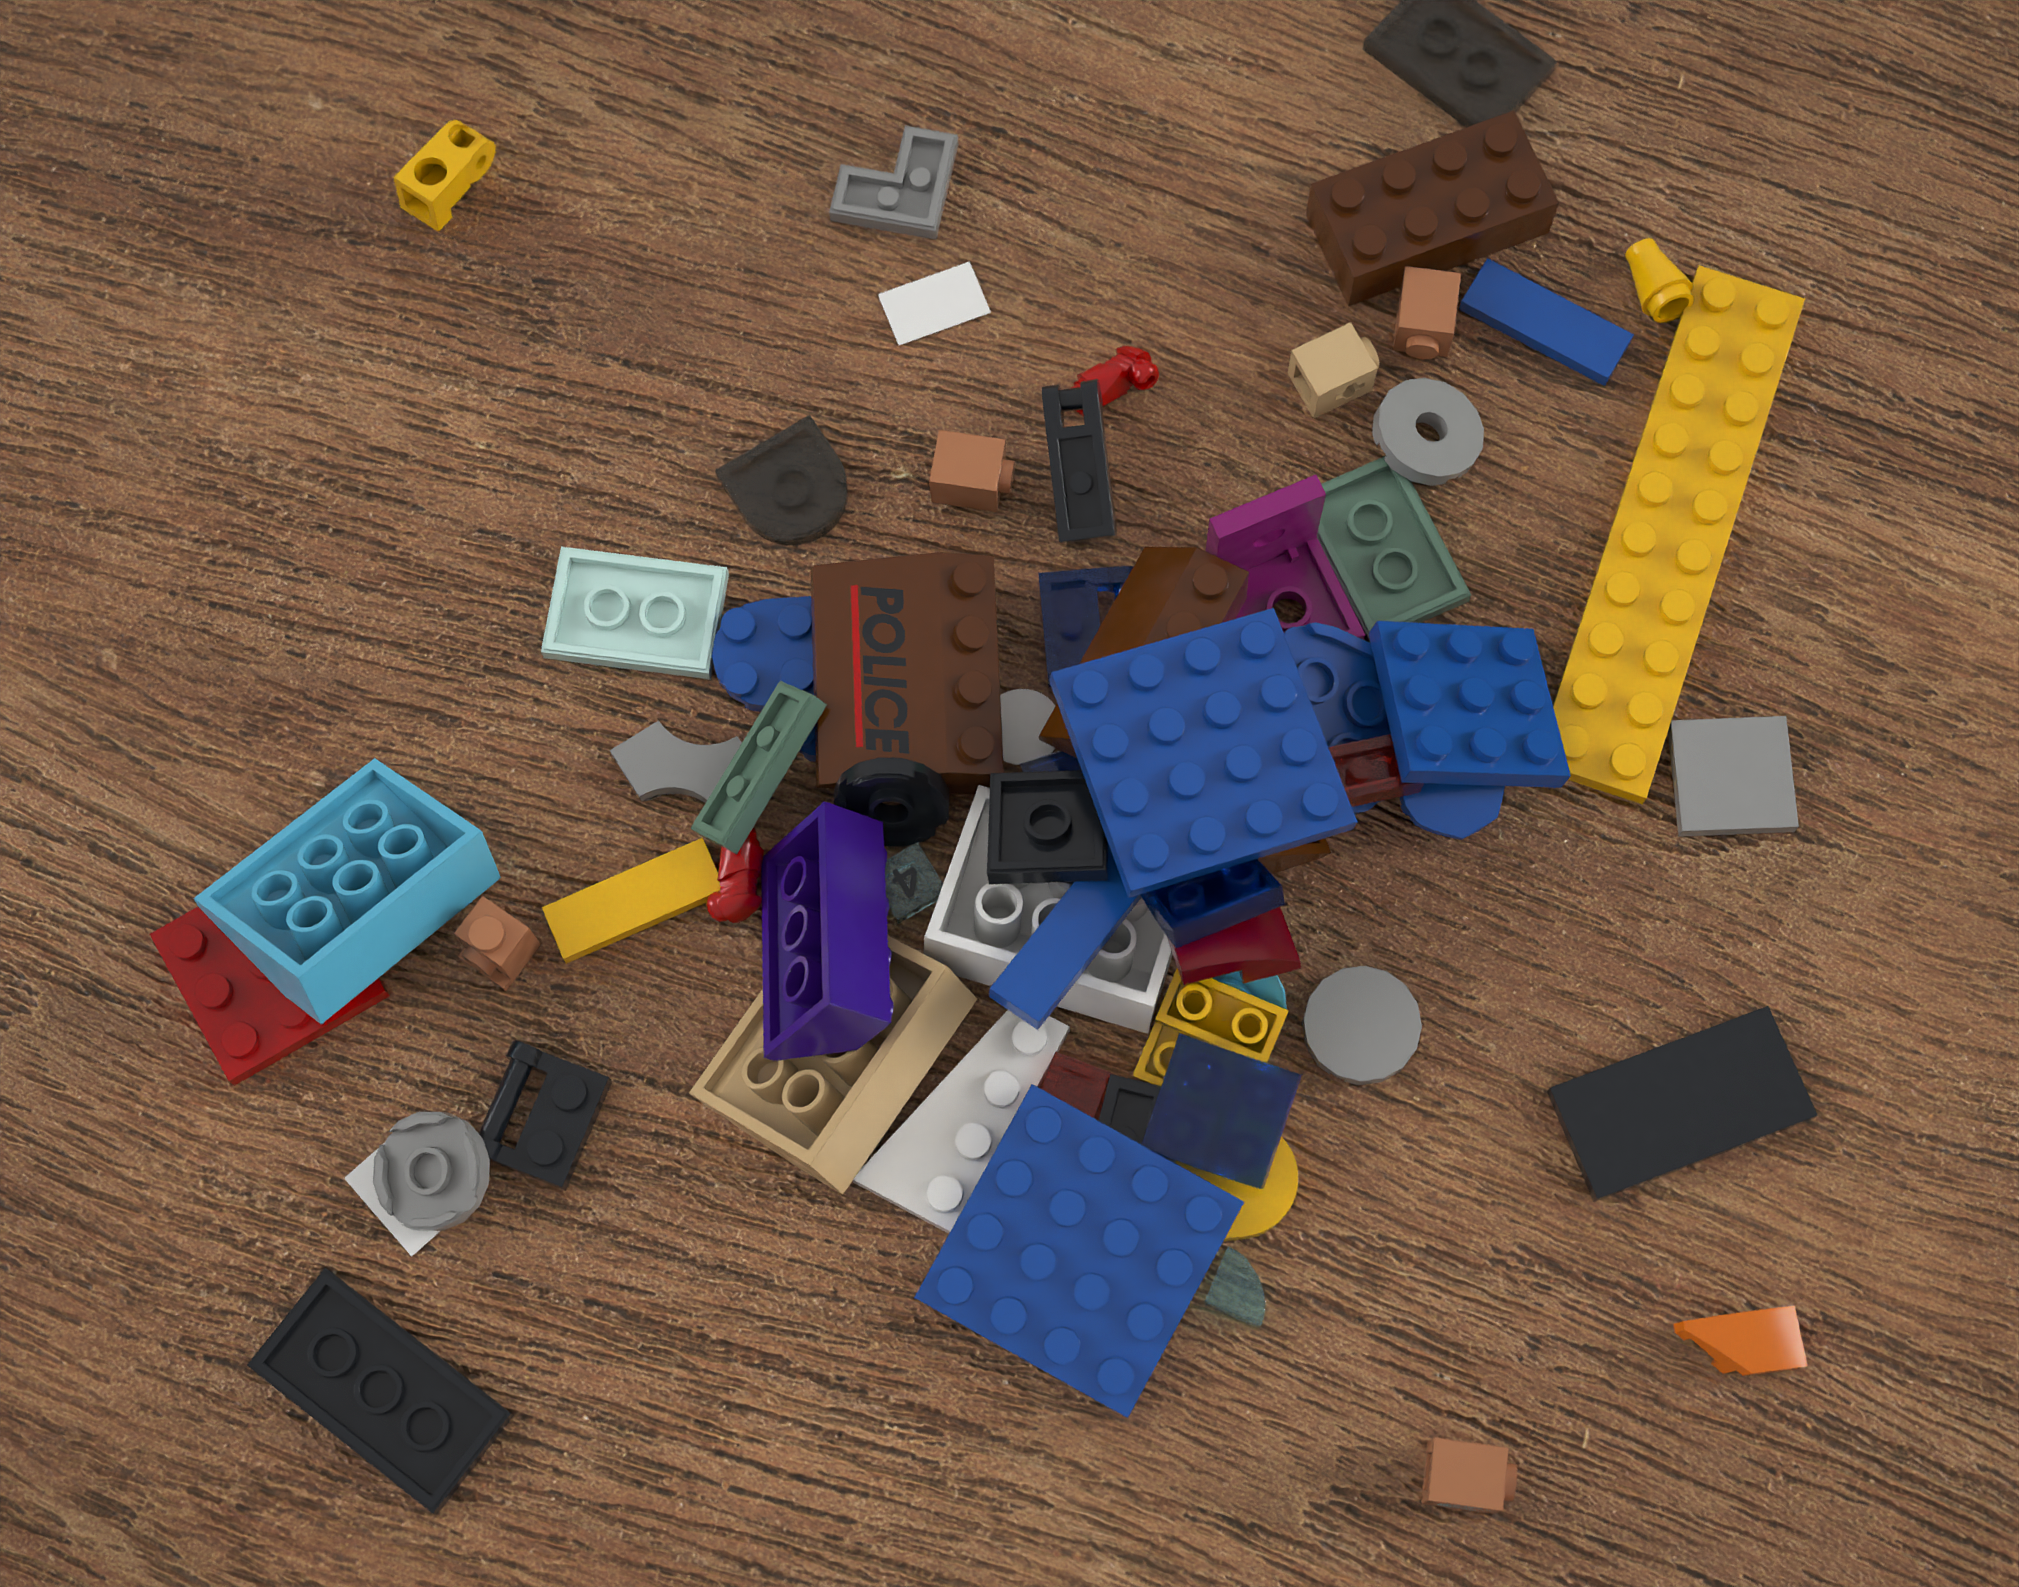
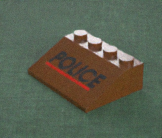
(908, 666)

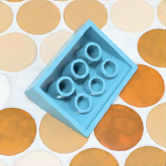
(350, 888)

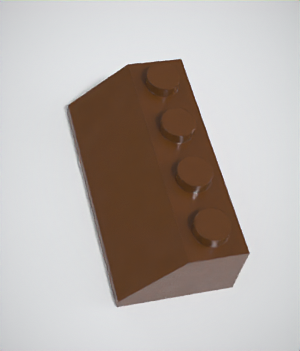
(1162, 598)

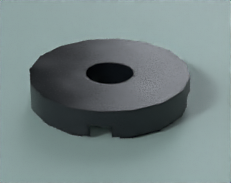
(917, 788)

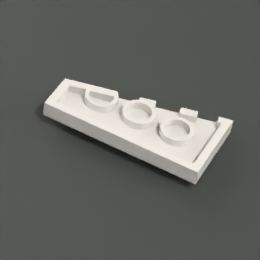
(951, 1136)

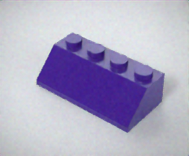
(825, 936)

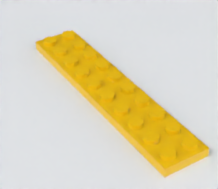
(1671, 531)

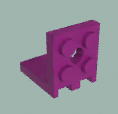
(1284, 558)

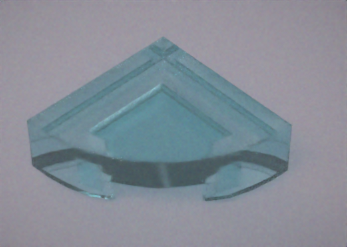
(1237, 1289)

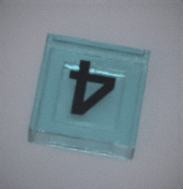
(910, 883)

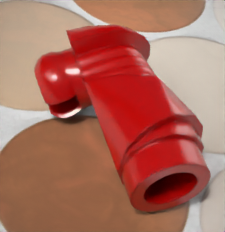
(1118, 374)
(738, 882)

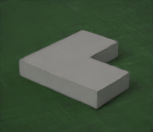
(904, 200)

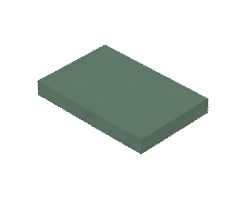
(1387, 548)

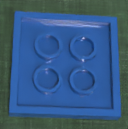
(1468, 705)

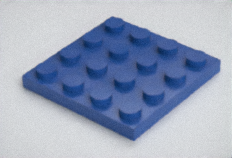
(1201, 752)
(1079, 1250)

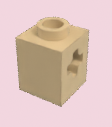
(1333, 369)

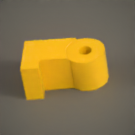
(443, 173)

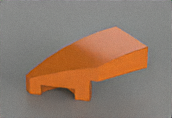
(1749, 1340)

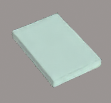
(635, 612)

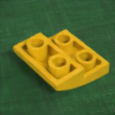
(1211, 1014)

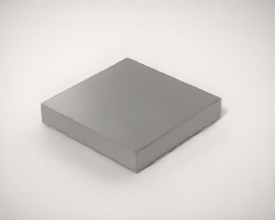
(1732, 776)

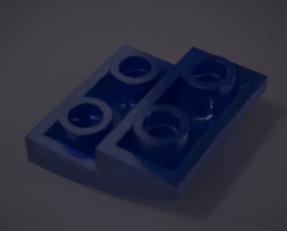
(1214, 901)
(1221, 1111)

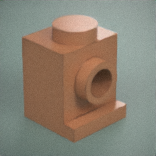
(495, 943)

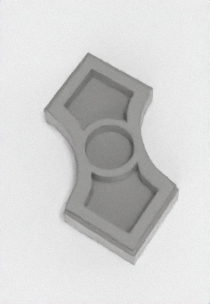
(664, 764)

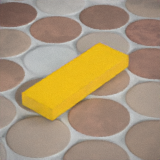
(632, 900)

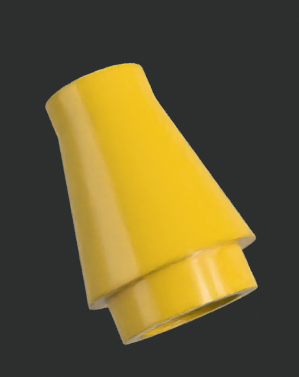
(1658, 282)

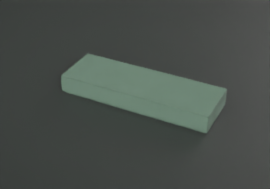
(758, 766)

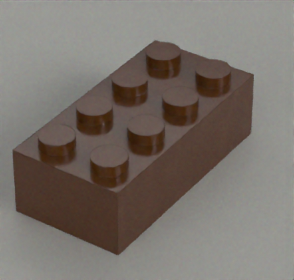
(1431, 207)

